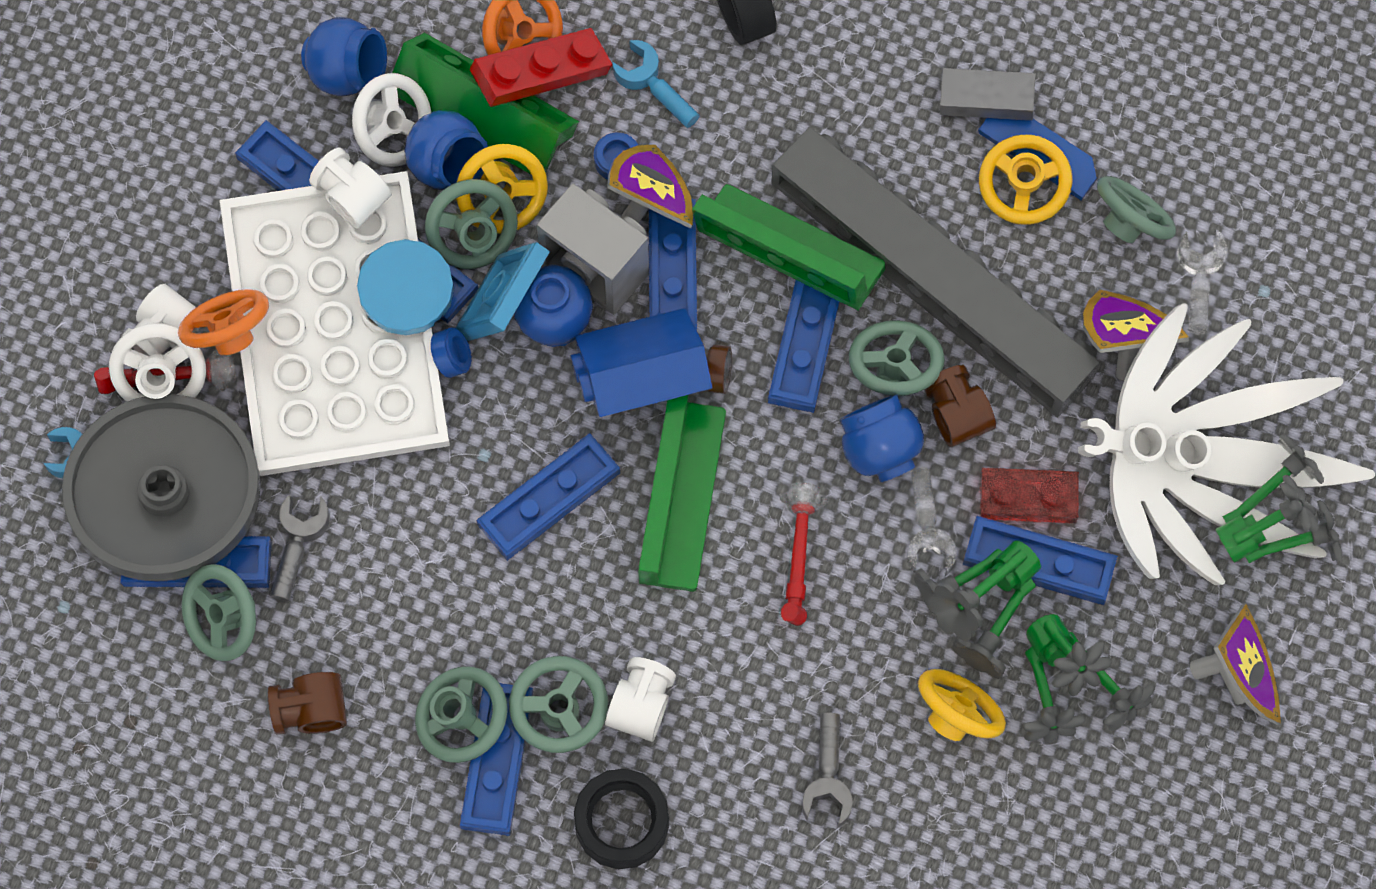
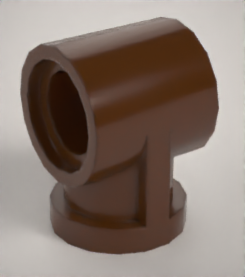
(959, 409)
(311, 705)

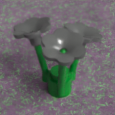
(956, 607)

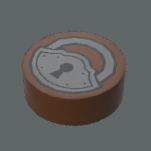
(720, 366)

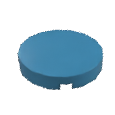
(405, 287)

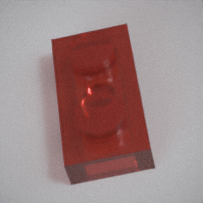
(1029, 495)

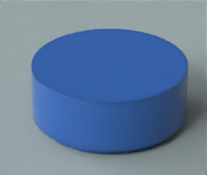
(609, 148)
(451, 352)

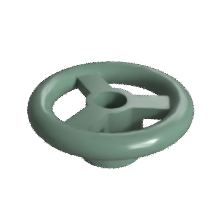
(1133, 211)
(481, 240)
(894, 366)
(223, 611)
(442, 700)
(567, 720)

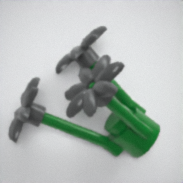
(1243, 535)
(1061, 649)

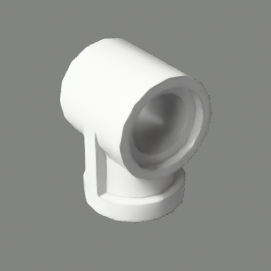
(351, 189)
(161, 307)
(641, 701)

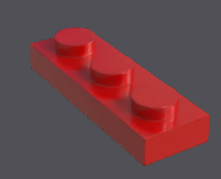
(540, 67)

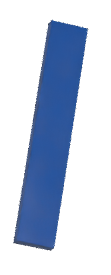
(289, 167)

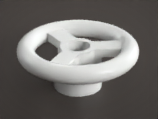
(381, 119)
(146, 382)

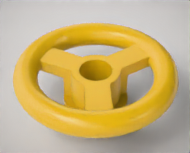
(1025, 163)
(498, 171)
(956, 711)

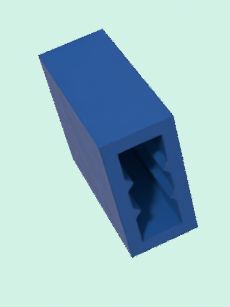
(641, 362)

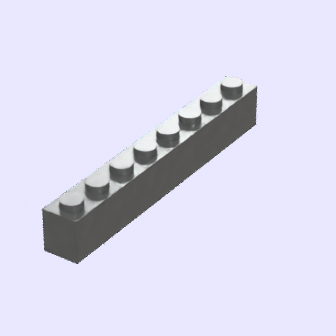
(935, 271)

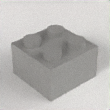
(596, 245)

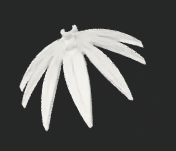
(1164, 449)

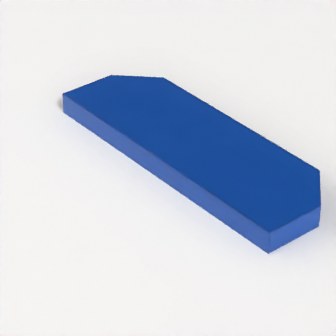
(1080, 162)

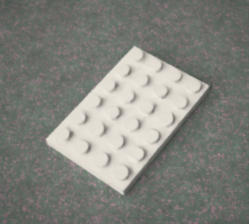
(319, 370)

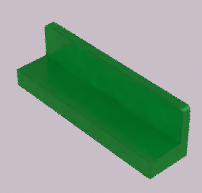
(451, 87)
(789, 245)
(681, 495)

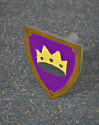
(650, 183)
(1121, 325)
(1243, 666)

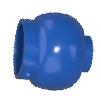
(343, 56)
(440, 147)
(555, 306)
(882, 438)

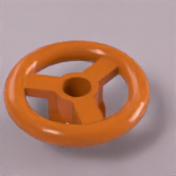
(501, 25)
(227, 326)

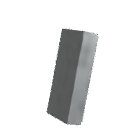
(987, 94)

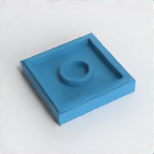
(502, 291)

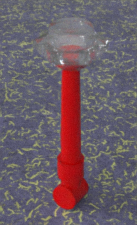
(219, 372)
(804, 501)

